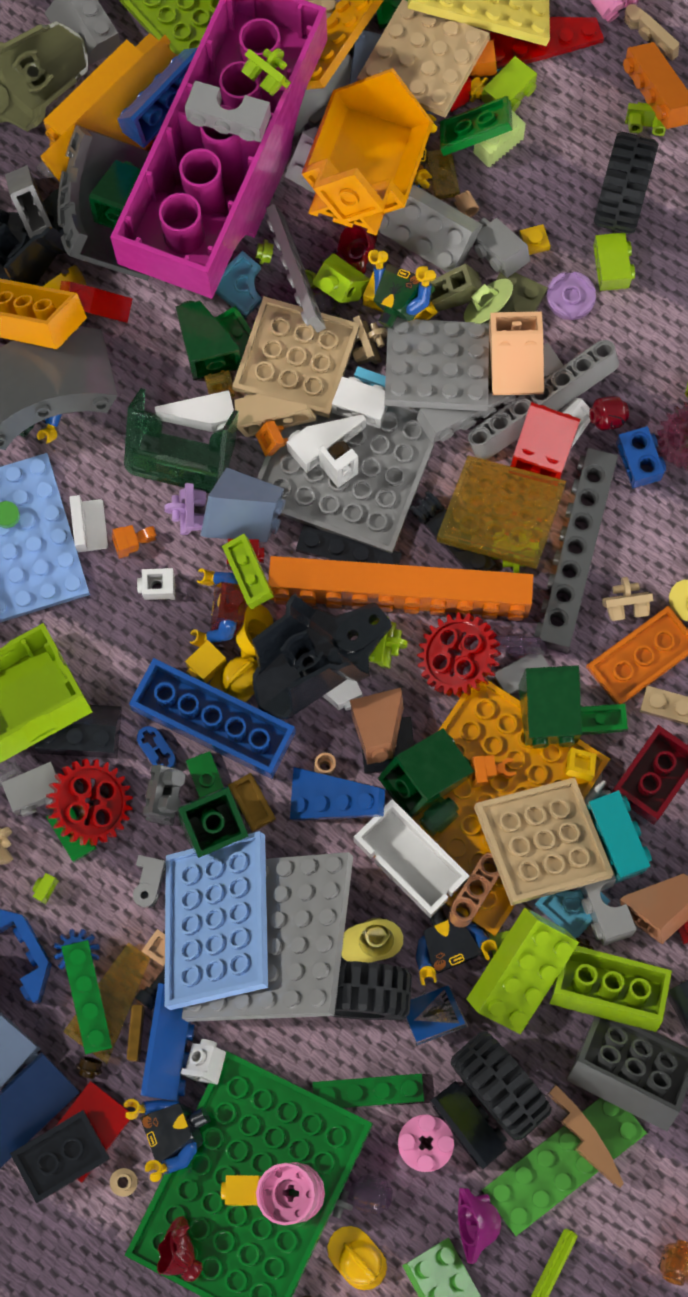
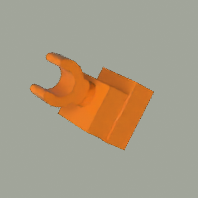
(128, 541)
(486, 769)

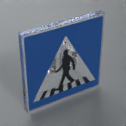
(434, 1015)

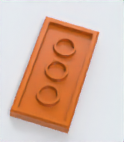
(641, 656)

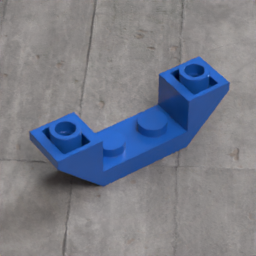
(34, 982)

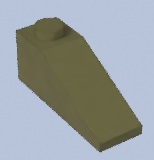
(455, 287)

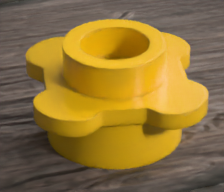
(477, 88)

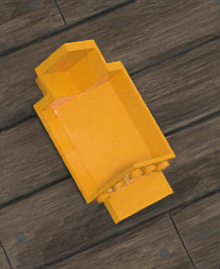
(104, 96)
(367, 151)

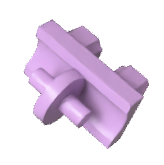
(184, 510)

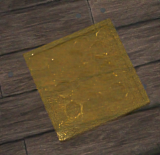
(501, 512)

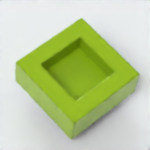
(44, 888)

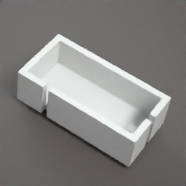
(411, 858)

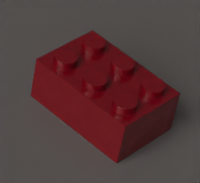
(655, 775)

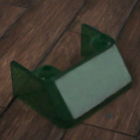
(174, 458)

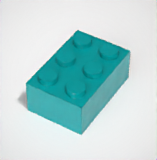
(619, 836)

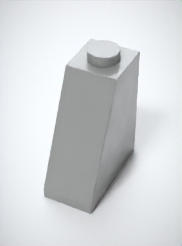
(28, 200)

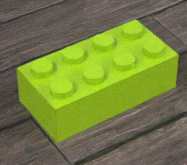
(522, 971)
(613, 988)

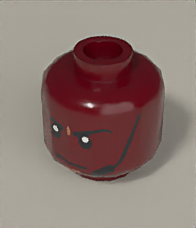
(609, 413)

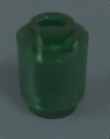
(439, 815)

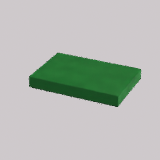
(475, 125)

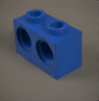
(634, 458)

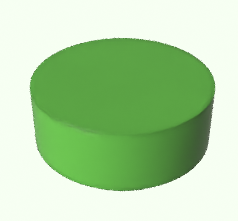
(8, 514)

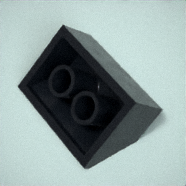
(88, 737)
(469, 1124)

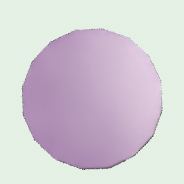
(568, 304)

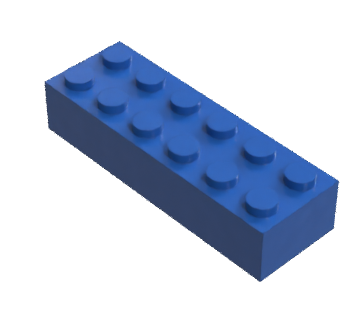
(212, 718)

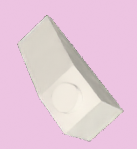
(202, 412)
(304, 444)

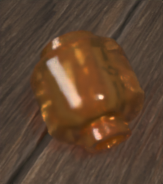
(675, 1263)

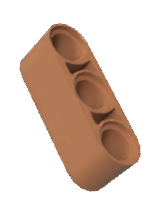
(469, 900)

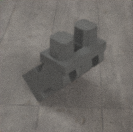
(163, 794)

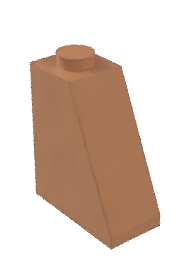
(378, 723)
(660, 907)

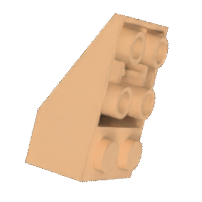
(516, 353)

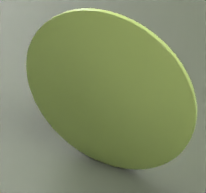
(488, 300)

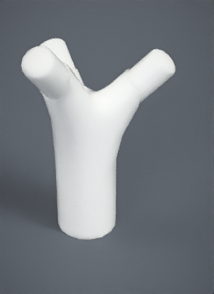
(596, 791)

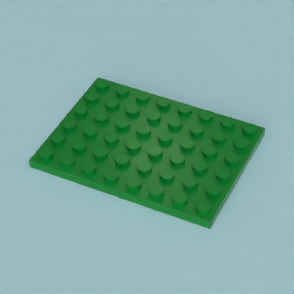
(251, 1127)

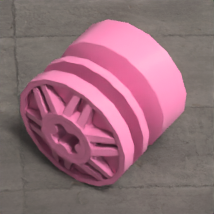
(274, 1195)

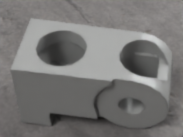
(150, 883)

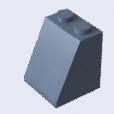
(242, 506)
(15, 1050)

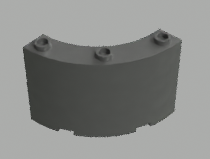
(89, 160)
(52, 382)

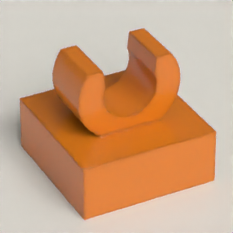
(270, 438)

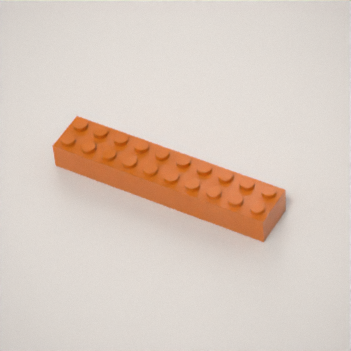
(401, 587)

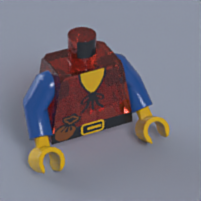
(227, 608)

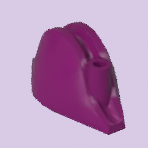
(477, 1222)

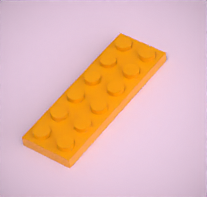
(343, 30)

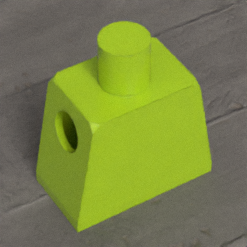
(338, 278)

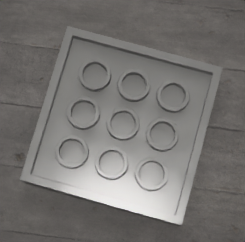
(437, 365)

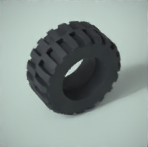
(626, 182)
(373, 991)
(501, 1085)

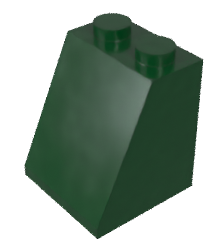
(113, 192)
(206, 341)
(551, 706)
(425, 773)
(212, 822)

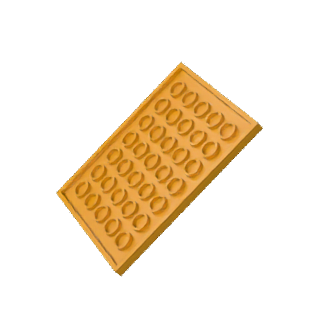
(486, 726)

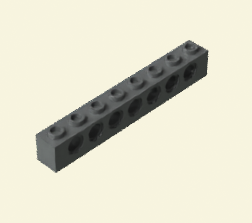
(594, 463)

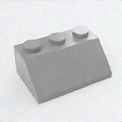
(90, 22)

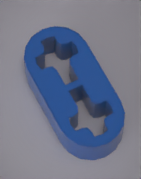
(161, 745)

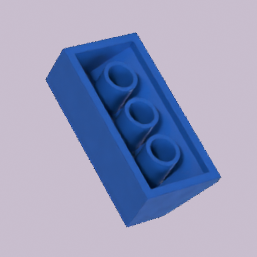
(147, 113)
(166, 1052)

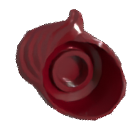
(355, 246)
(178, 1252)

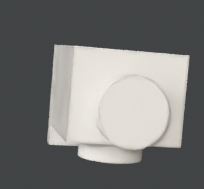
(152, 576)
(204, 1062)

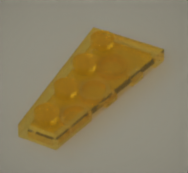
(117, 994)

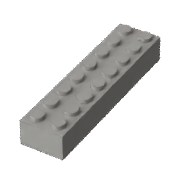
(422, 226)

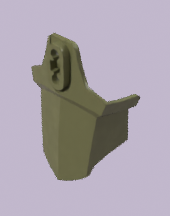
(37, 71)

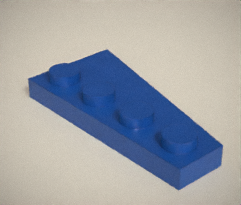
(329, 797)

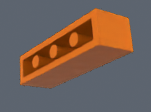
(658, 84)

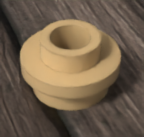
(132, 1182)

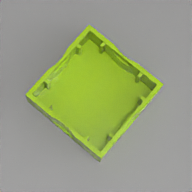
(35, 692)

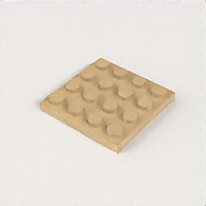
(428, 55)
(292, 359)
(543, 841)

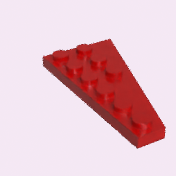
(565, 36)

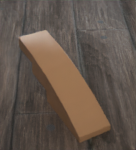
(591, 1145)

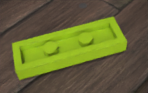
(247, 571)

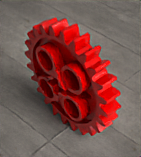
(480, 658)
(66, 797)

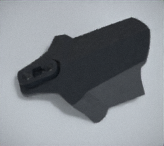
(24, 257)
(312, 654)

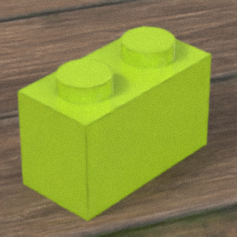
(513, 81)
(613, 261)

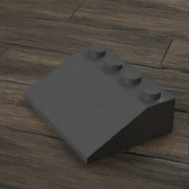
(633, 1070)

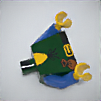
(398, 290)

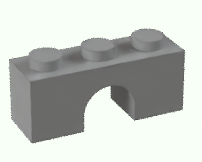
(246, 121)
(610, 923)

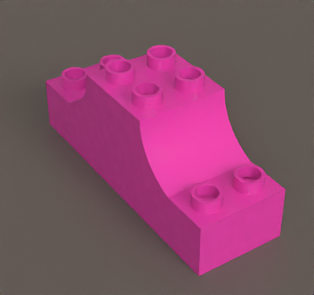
(212, 187)

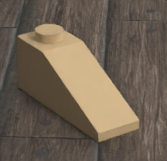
(259, 409)

